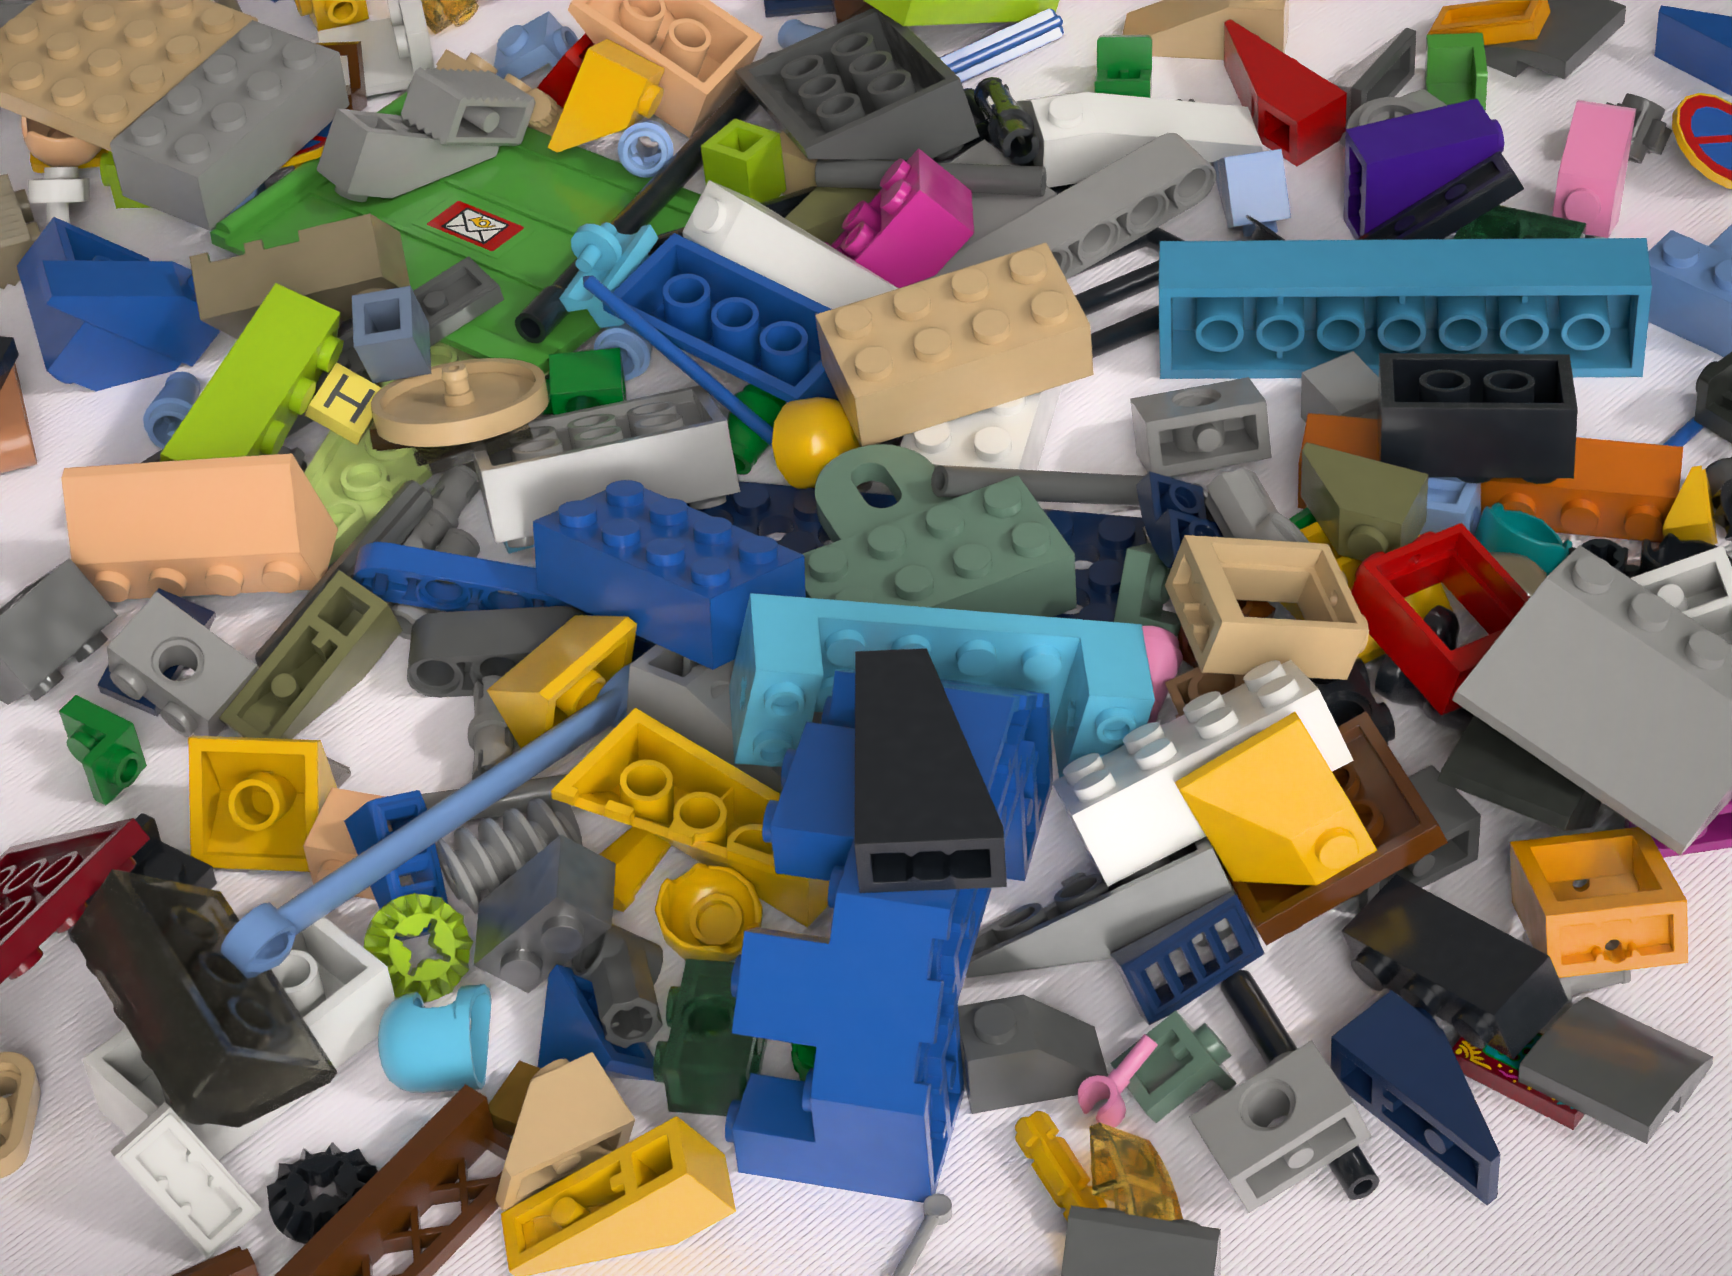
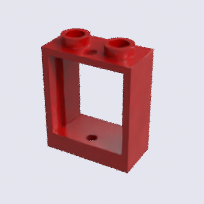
(1468, 573)

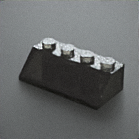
(208, 1033)

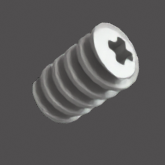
(500, 852)

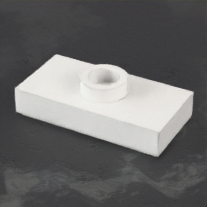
(186, 1180)

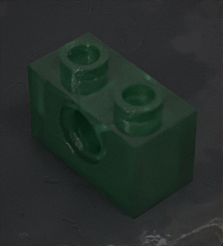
(702, 1059)

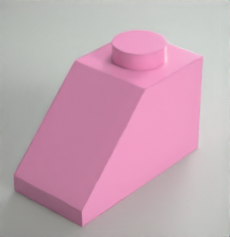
(1594, 166)

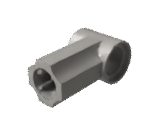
(1245, 509)

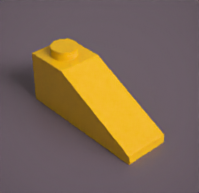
(623, 1203)

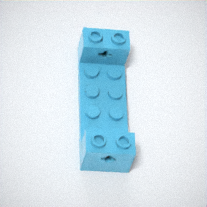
(795, 644)

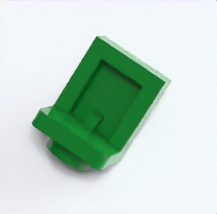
(1124, 65)

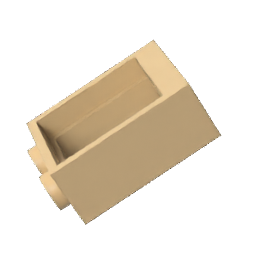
(1220, 570)

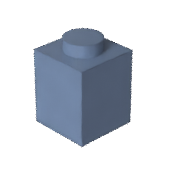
(391, 334)

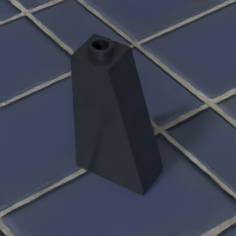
(917, 787)

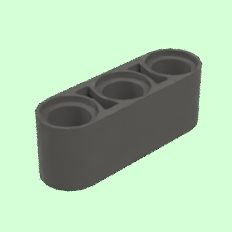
(464, 646)

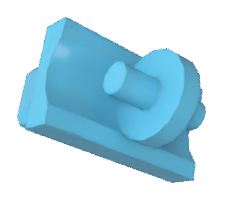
(610, 259)

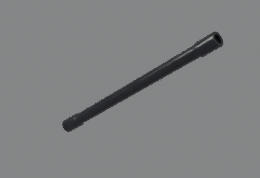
(546, 309)

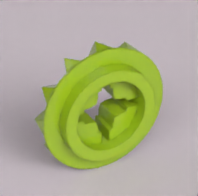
(408, 918)

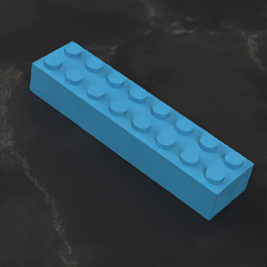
(1303, 302)

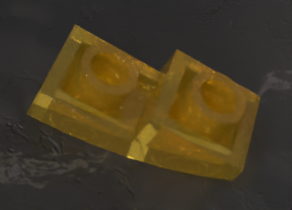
(1131, 1174)

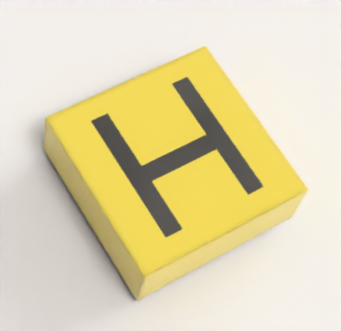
(344, 403)

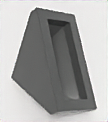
(1381, 72)

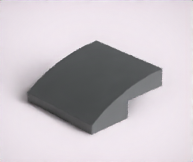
(1566, 40)
(1614, 1068)

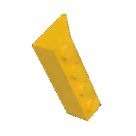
(693, 802)

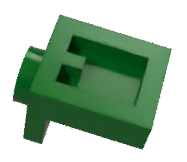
(104, 746)

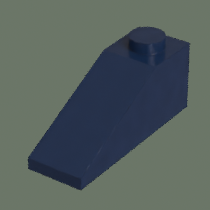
(1409, 1078)

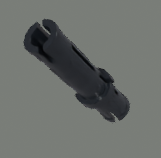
(1007, 121)

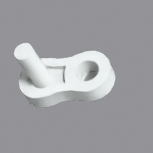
(58, 189)

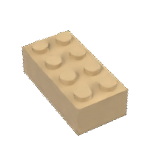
(955, 344)

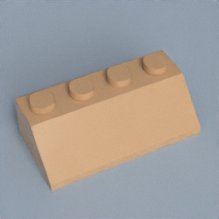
(197, 527)

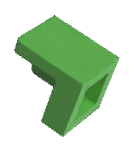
(1456, 67)

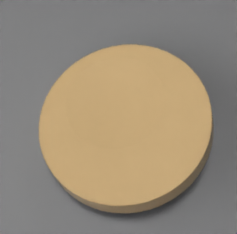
(460, 402)

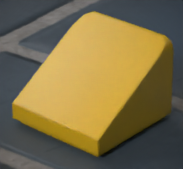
(1693, 510)

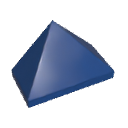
(575, 1029)

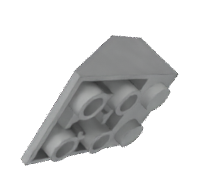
(693, 704)

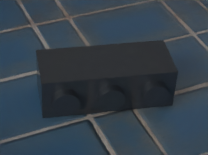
(1454, 967)

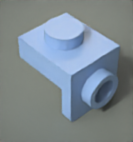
(532, 46)

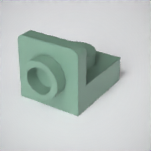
(1144, 591)
(1177, 1066)

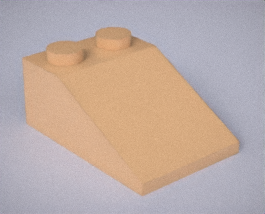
(688, 38)

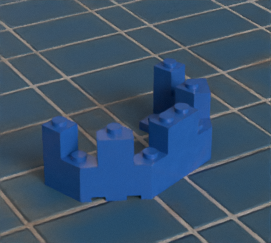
(889, 976)

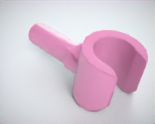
(1111, 1087)

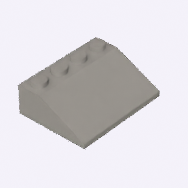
(664, 440)
(1615, 697)

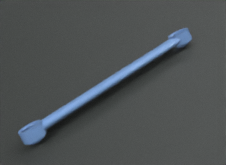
(268, 932)

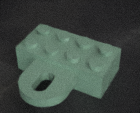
(931, 551)

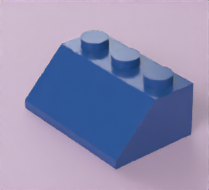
(72, 347)

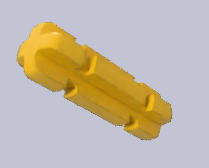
(1055, 1163)

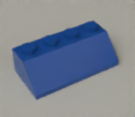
(731, 318)

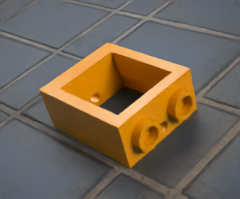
(1625, 899)

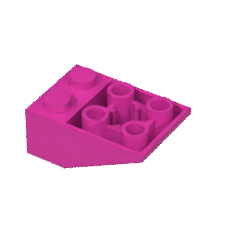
(910, 223)

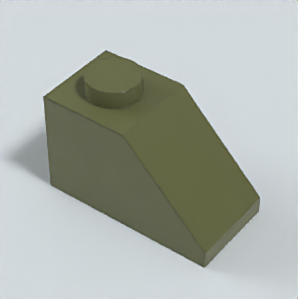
(1362, 501)

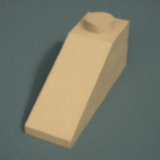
(1197, 26)

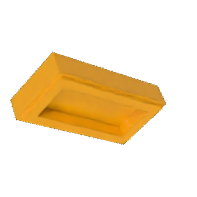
(1497, 19)

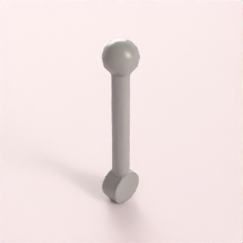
(937, 1211)

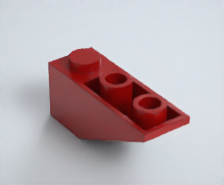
(1286, 99)

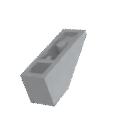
(387, 156)

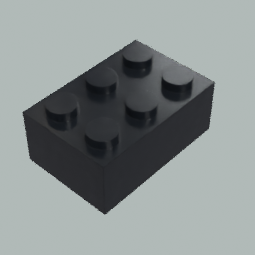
(1478, 415)

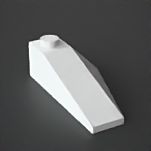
(1092, 130)

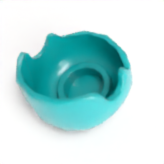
(1521, 534)

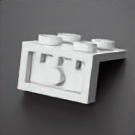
(390, 47)

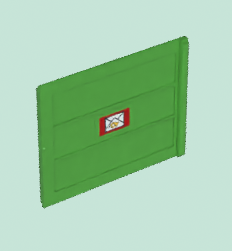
(503, 213)

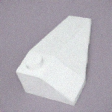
(778, 249)

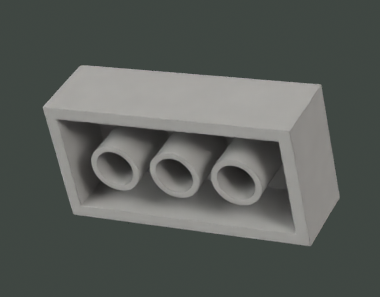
(230, 124)

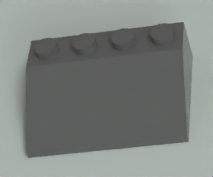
(863, 93)

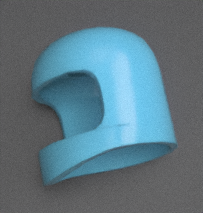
(434, 1045)

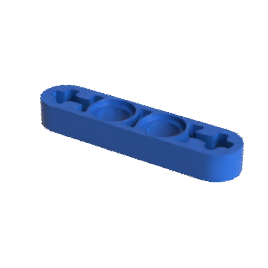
(409, 575)

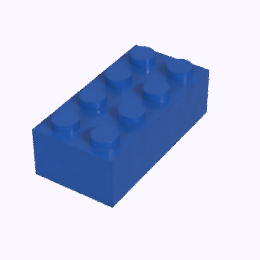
(662, 567)

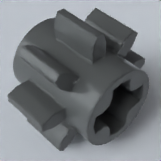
(1648, 130)

